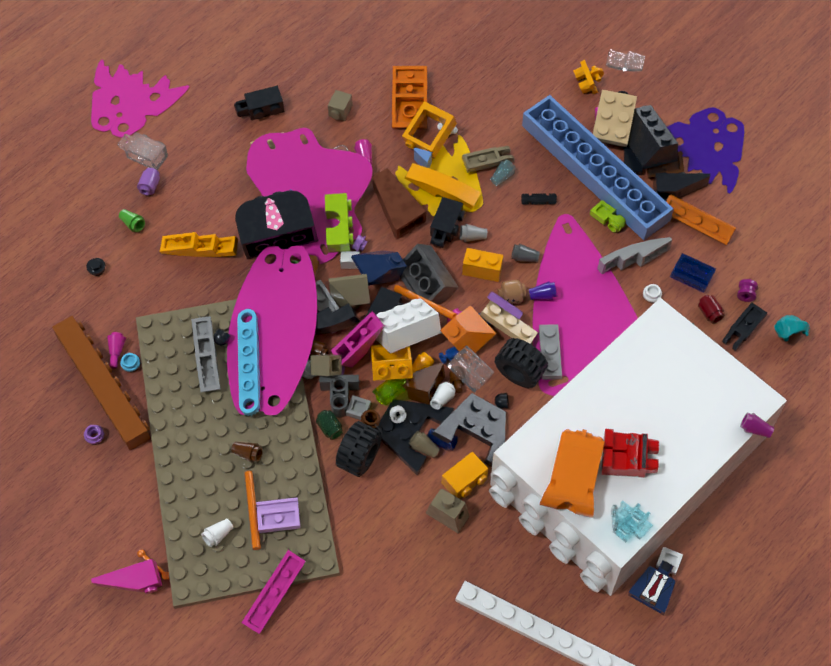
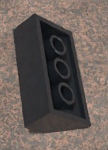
(651, 139)

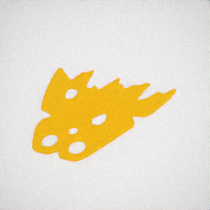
(449, 166)

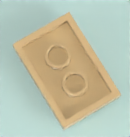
(614, 117)

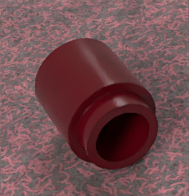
(711, 309)

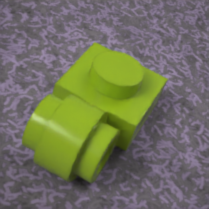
(604, 212)

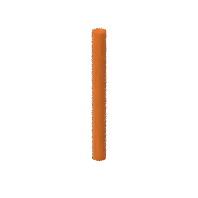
(411, 295)
(252, 510)

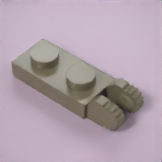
(486, 158)

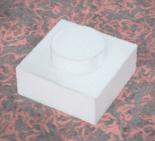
(671, 557)

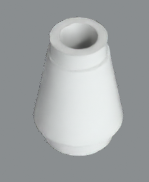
(443, 394)
(214, 534)

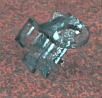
(628, 524)

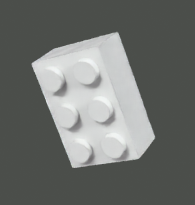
(408, 325)

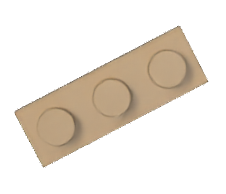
(507, 322)

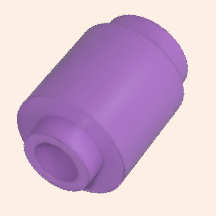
(148, 181)

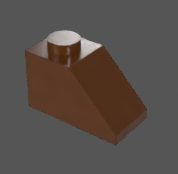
(424, 383)

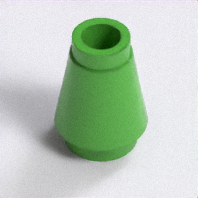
(132, 221)

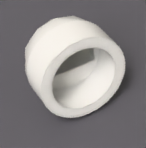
(397, 419)

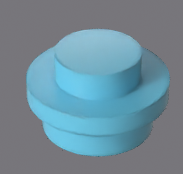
(130, 362)

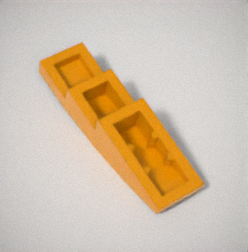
(442, 184)
(198, 246)

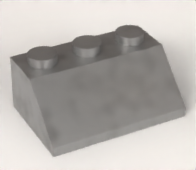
(427, 274)

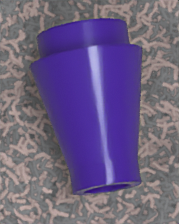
(543, 291)

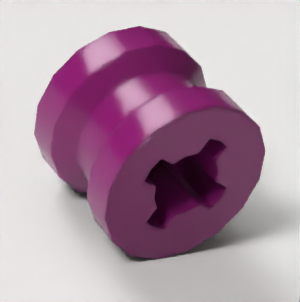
(747, 290)

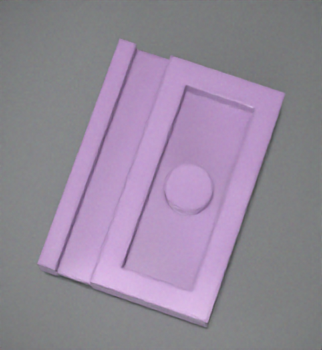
(278, 515)

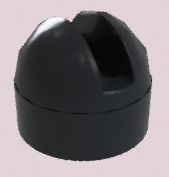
(221, 337)
(502, 401)

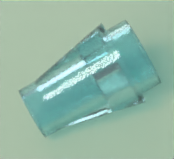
(503, 172)

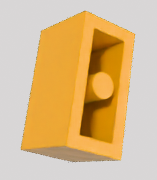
(482, 264)
(465, 476)

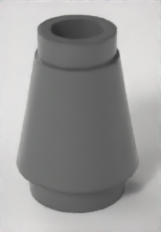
(524, 254)

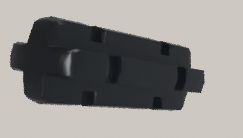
(539, 198)

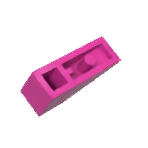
(359, 340)
(137, 577)

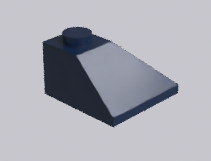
(380, 266)

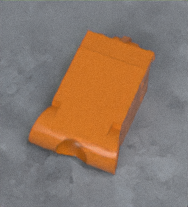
(574, 473)

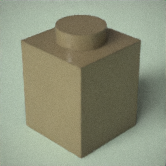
(340, 105)
(326, 365)

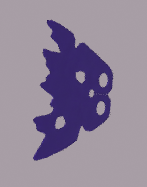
(700, 143)

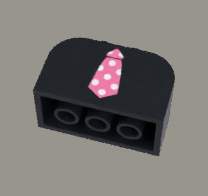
(275, 221)

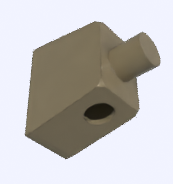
(447, 509)

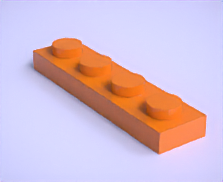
(701, 220)

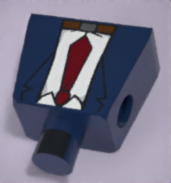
(654, 587)

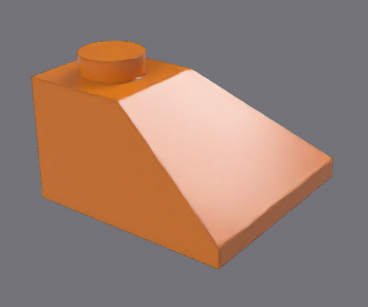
(468, 330)

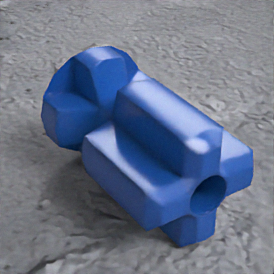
(450, 353)

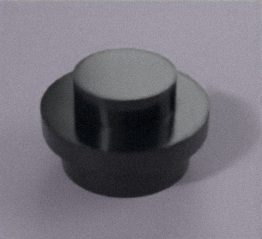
(96, 266)

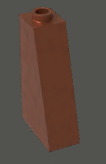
(398, 204)

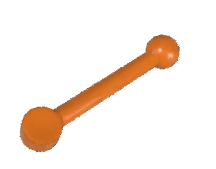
(165, 575)

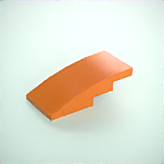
(408, 94)

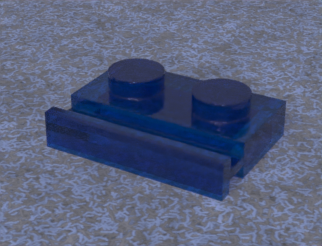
(693, 272)

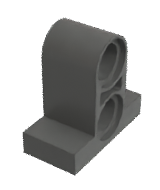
(329, 383)

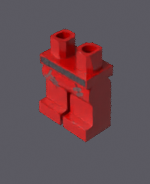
(627, 454)

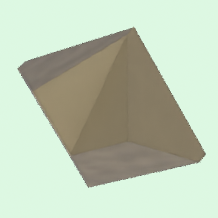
(350, 290)

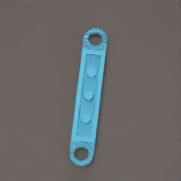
(248, 362)

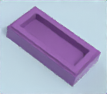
(505, 305)

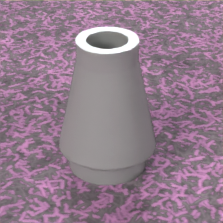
(472, 233)

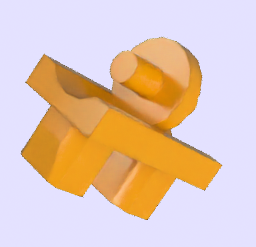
(594, 74)

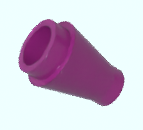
(754, 424)

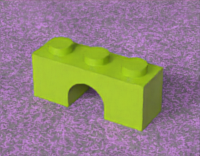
(339, 237)

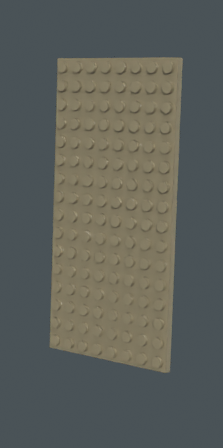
(206, 482)

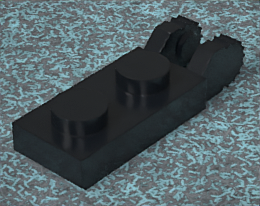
(745, 325)

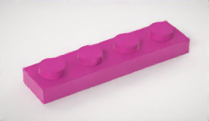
(273, 592)

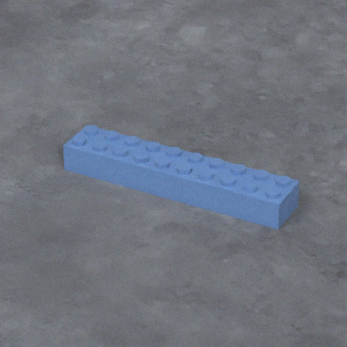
(597, 167)

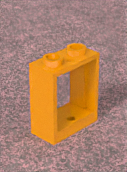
(437, 114)
(383, 359)

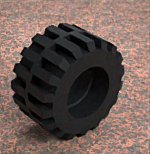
(521, 363)
(358, 448)

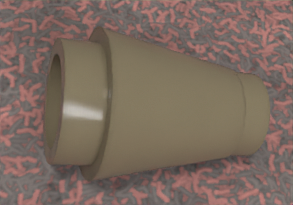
(424, 444)

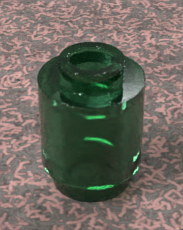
(329, 424)

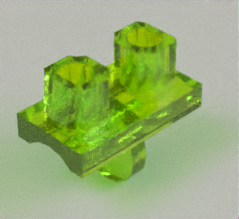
(389, 390)

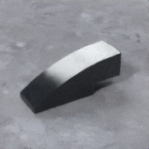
(331, 321)

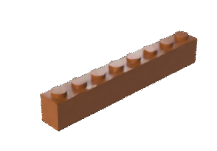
(101, 383)

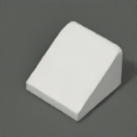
(346, 260)

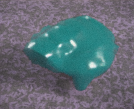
(791, 325)

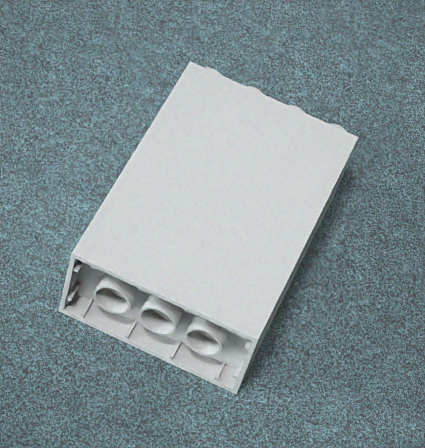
(653, 381)

